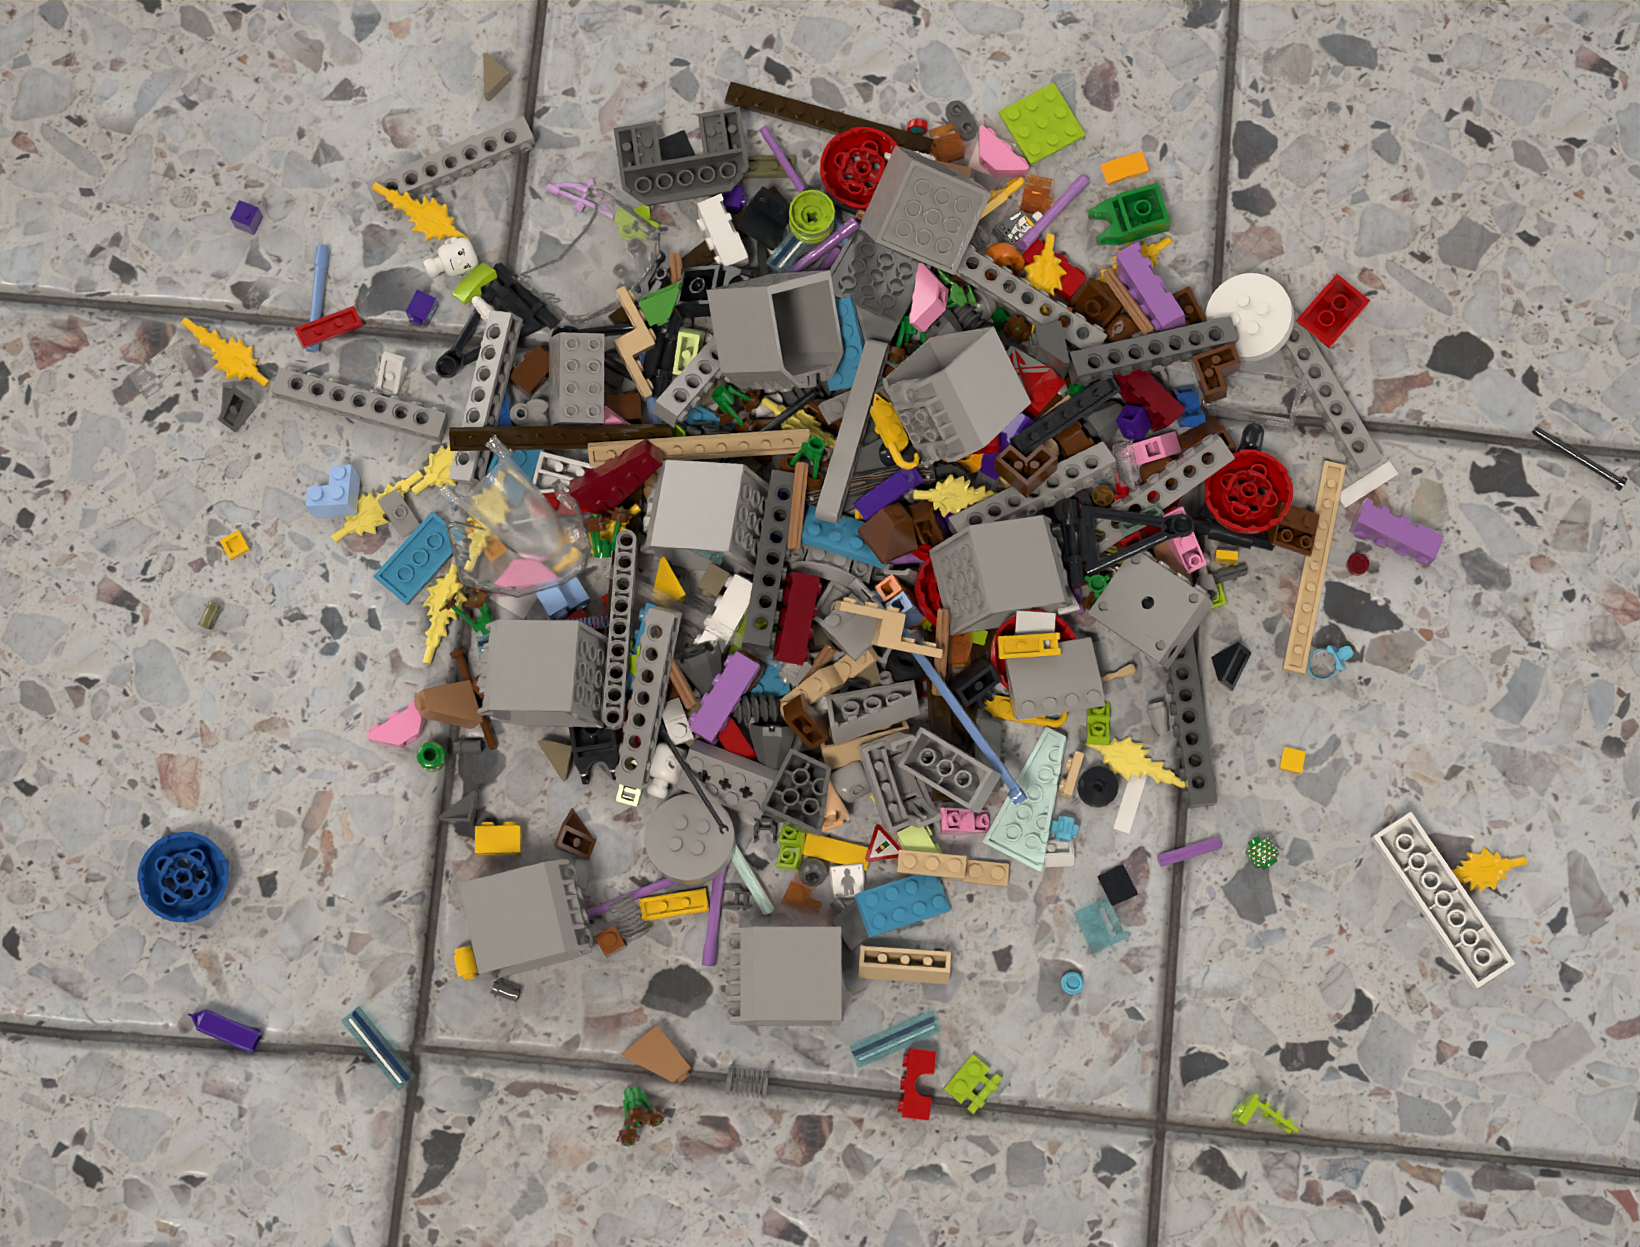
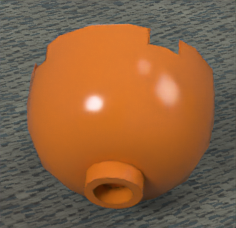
(1005, 255)

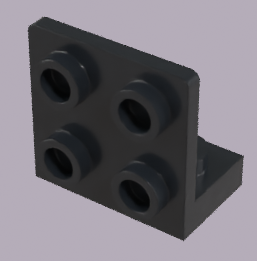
(765, 218)

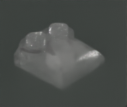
(1126, 465)

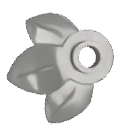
(533, 413)

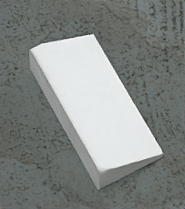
(1059, 854)

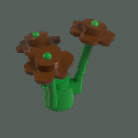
(1012, 325)

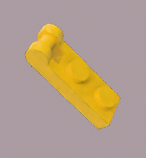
(1028, 645)

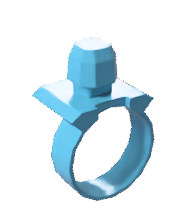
(1344, 654)

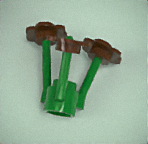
(474, 601)

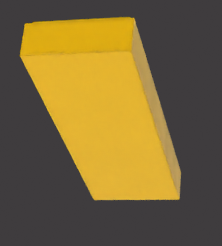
(835, 851)
(674, 905)

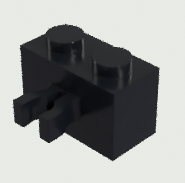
(973, 683)

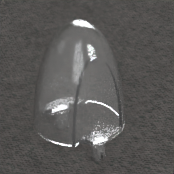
(511, 508)

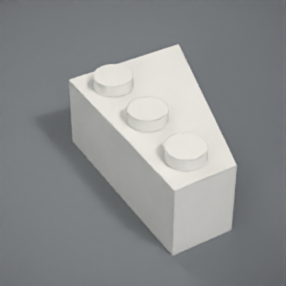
(721, 233)
(554, 467)

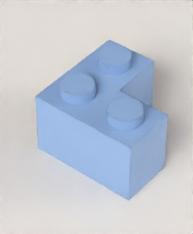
(338, 497)
(563, 600)

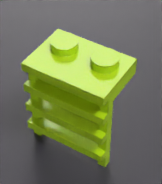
(1245, 1110)

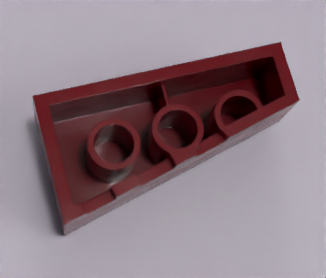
(1144, 391)
(616, 479)
(796, 618)

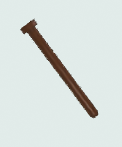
(458, 655)

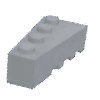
(870, 709)

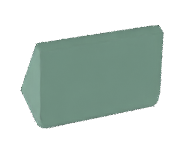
(1129, 528)

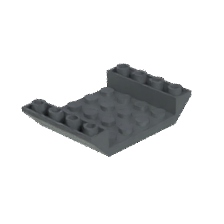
(879, 283)

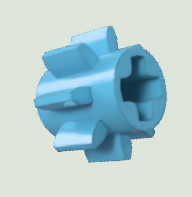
(1064, 829)

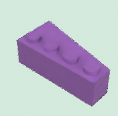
(1148, 289)
(1395, 533)
(724, 697)

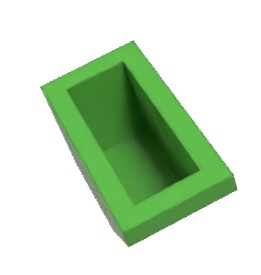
(660, 304)

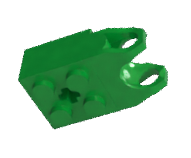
(1126, 219)

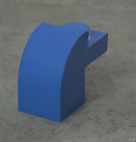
(1189, 399)

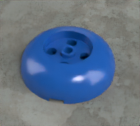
(162, 863)

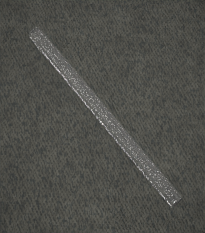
(702, 621)

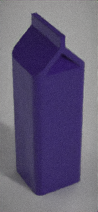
(1010, 430)
(888, 492)
(226, 1030)

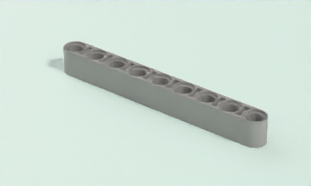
(852, 431)
(620, 618)

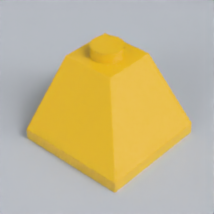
(668, 583)

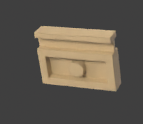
(1072, 766)

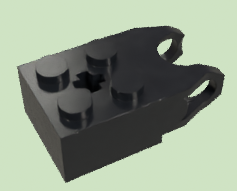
(697, 280)
(595, 747)

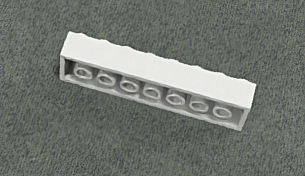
(1442, 900)

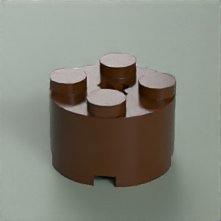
(1072, 441)

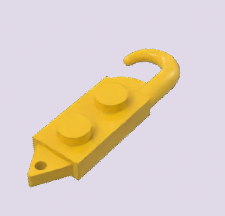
(1002, 195)
(891, 431)
(1001, 709)

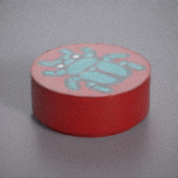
(917, 126)

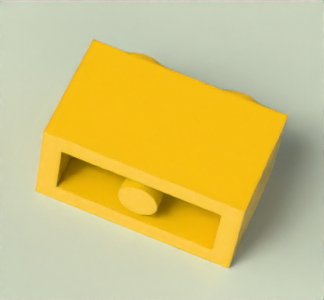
(498, 840)

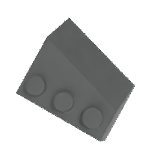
(799, 793)

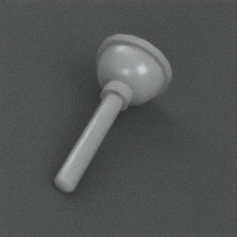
(987, 305)

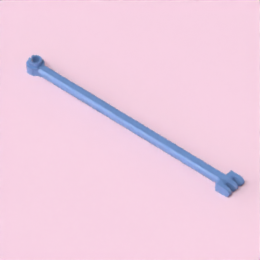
(1016, 793)

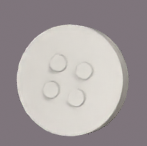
(1258, 311)

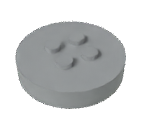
(687, 841)

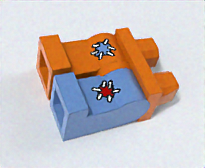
(901, 597)

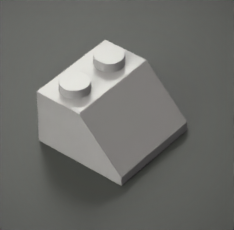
(850, 630)

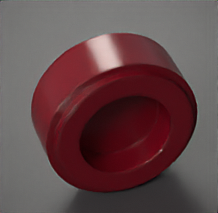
(1357, 564)

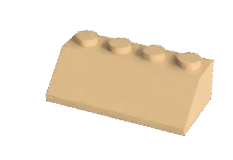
(847, 752)

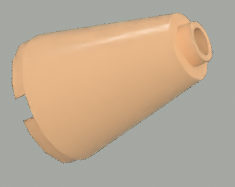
(834, 810)

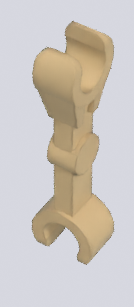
(1123, 672)

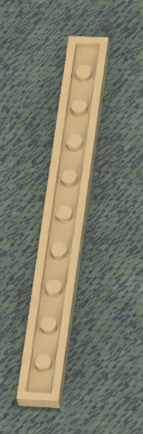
(709, 446)
(1314, 569)

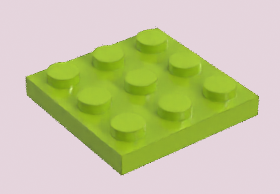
(1041, 124)

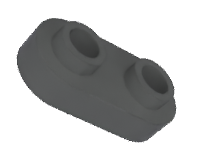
(961, 119)

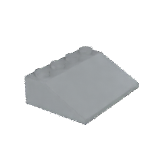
(1055, 682)

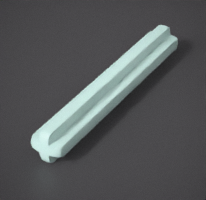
(752, 882)

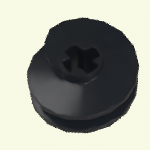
(1093, 797)

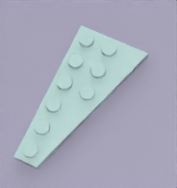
(1024, 828)

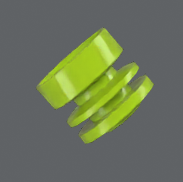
(811, 205)

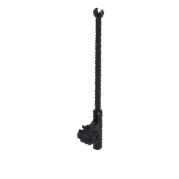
(662, 732)

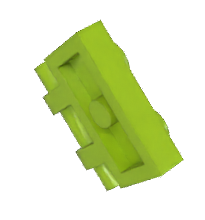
(966, 1080)

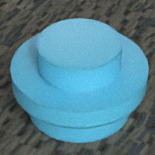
(1072, 983)

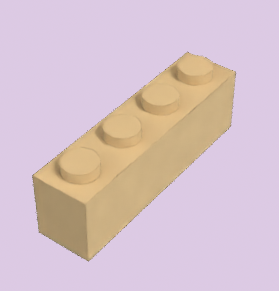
(904, 965)

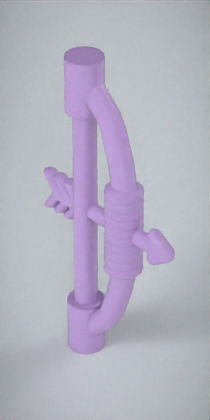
(580, 202)

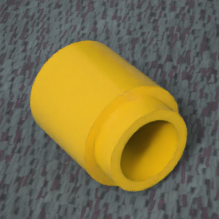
(465, 963)

